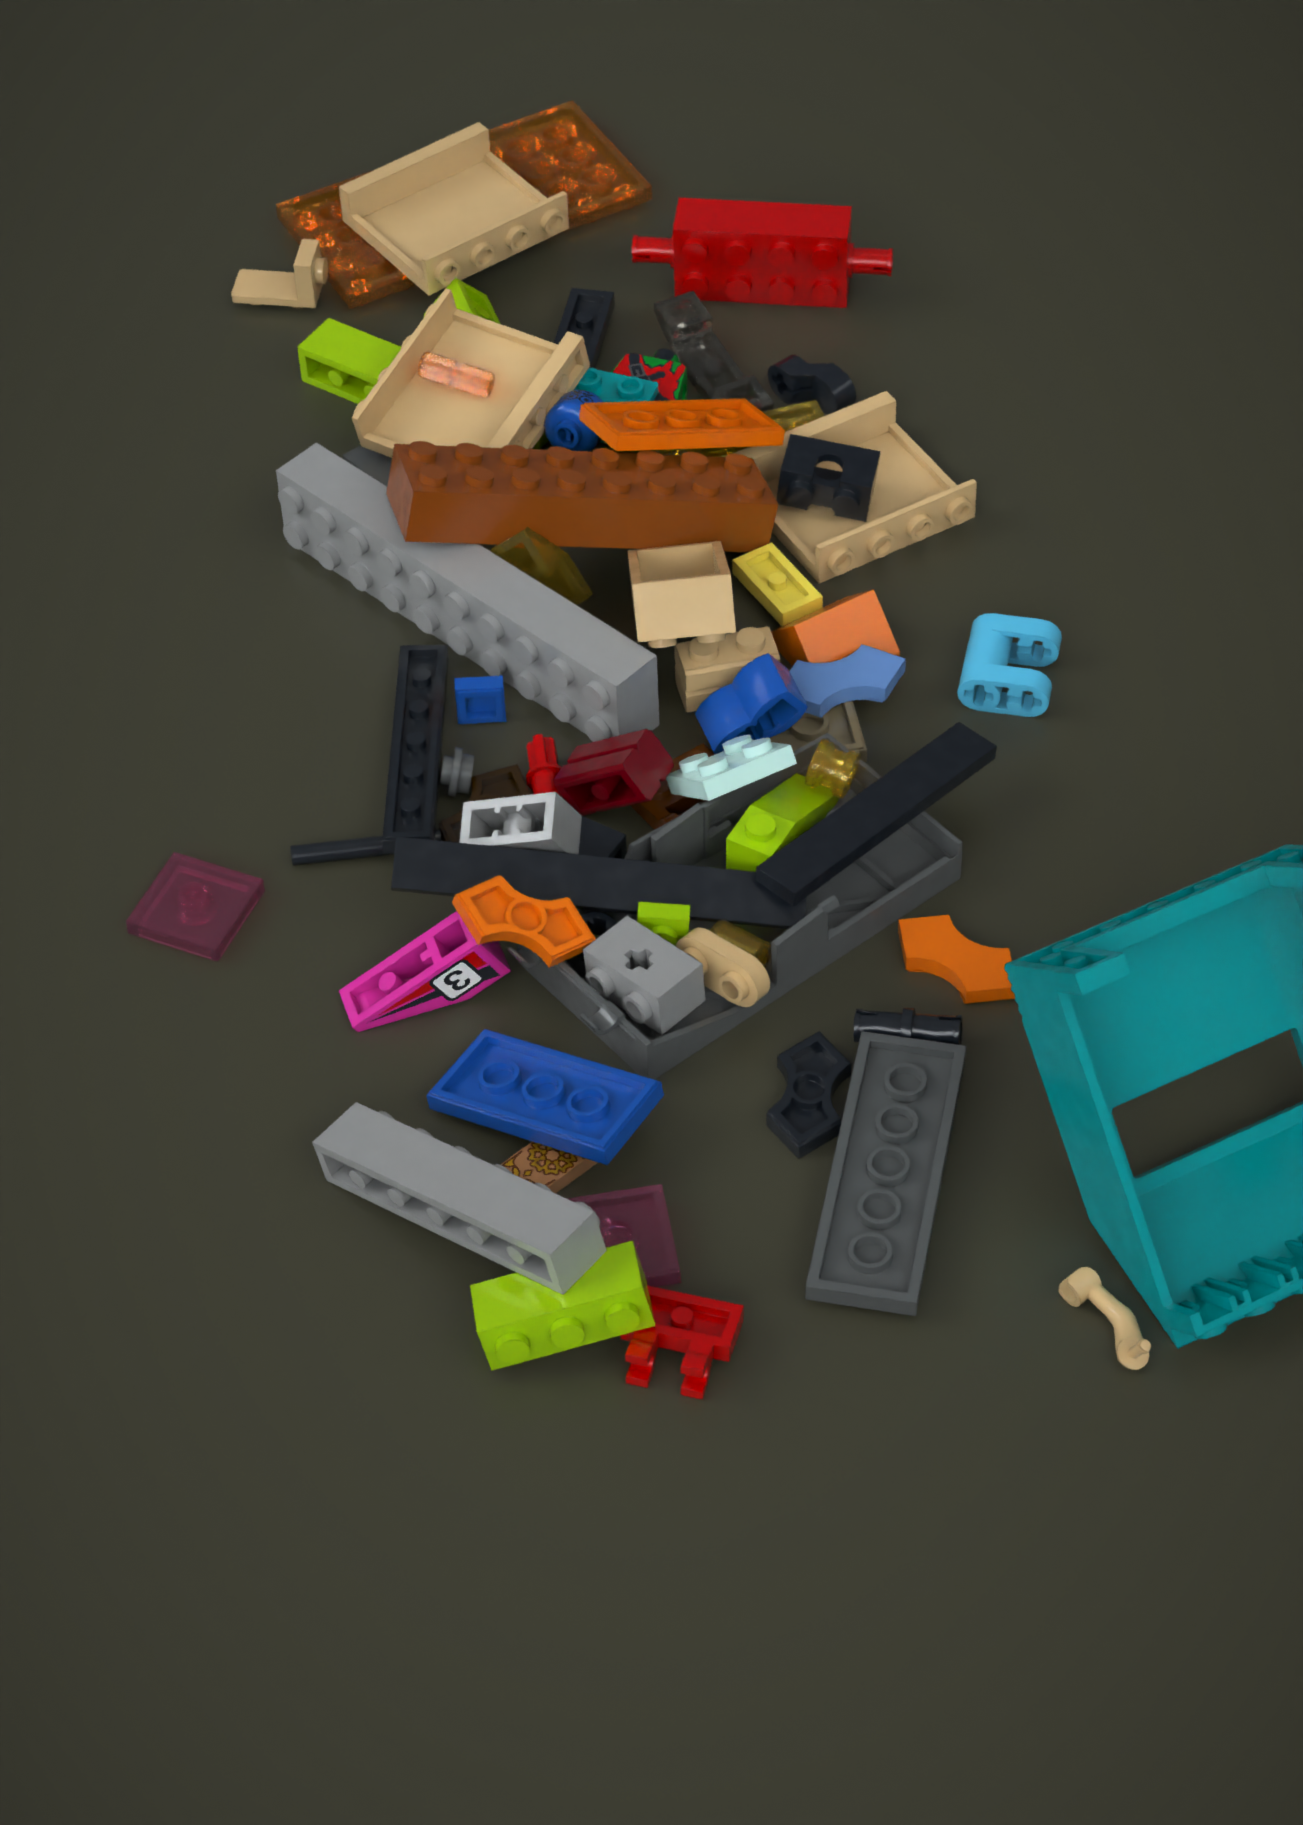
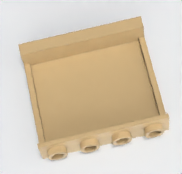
(450, 210)
(527, 384)
(908, 499)

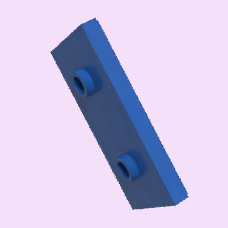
(545, 1096)

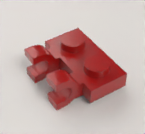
(685, 1324)

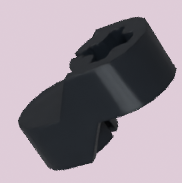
(802, 382)

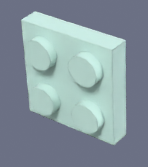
(738, 765)

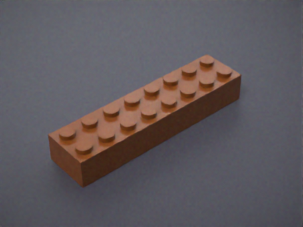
(578, 497)

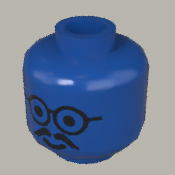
(563, 422)

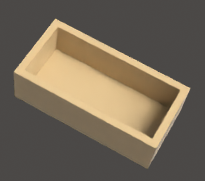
(681, 593)

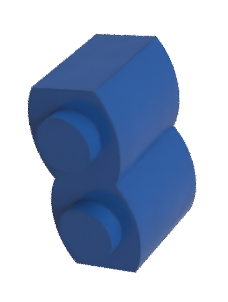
(756, 704)

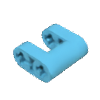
(987, 670)

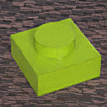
(665, 919)

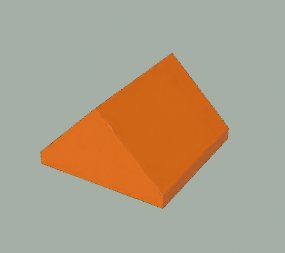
(837, 631)

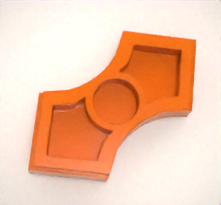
(503, 914)
(940, 949)

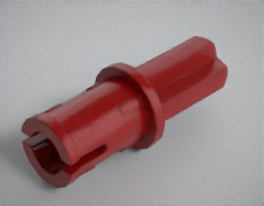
(542, 764)

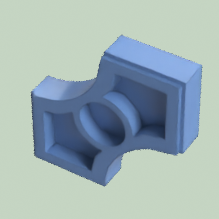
(860, 676)

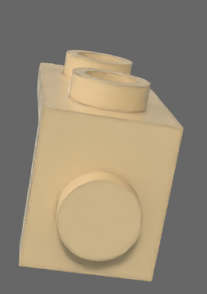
(285, 288)

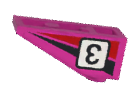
(424, 975)

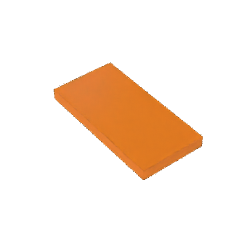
(681, 424)

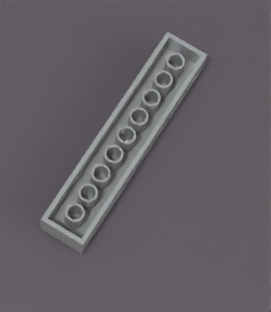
(470, 600)

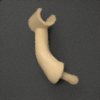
(1129, 1343)

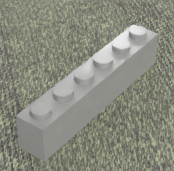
(461, 1197)

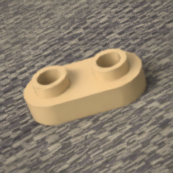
(726, 967)

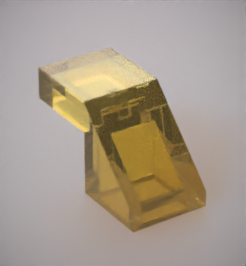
(544, 563)

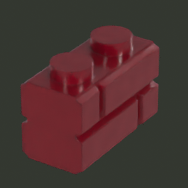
(614, 772)

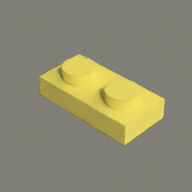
(777, 584)

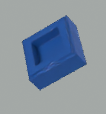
(480, 699)

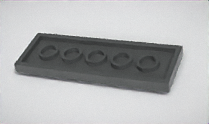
(887, 1174)

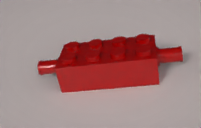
(763, 252)

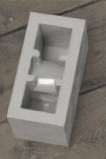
(523, 822)
(644, 975)

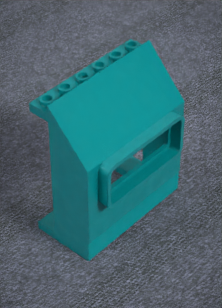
(1148, 1005)

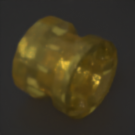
(832, 768)

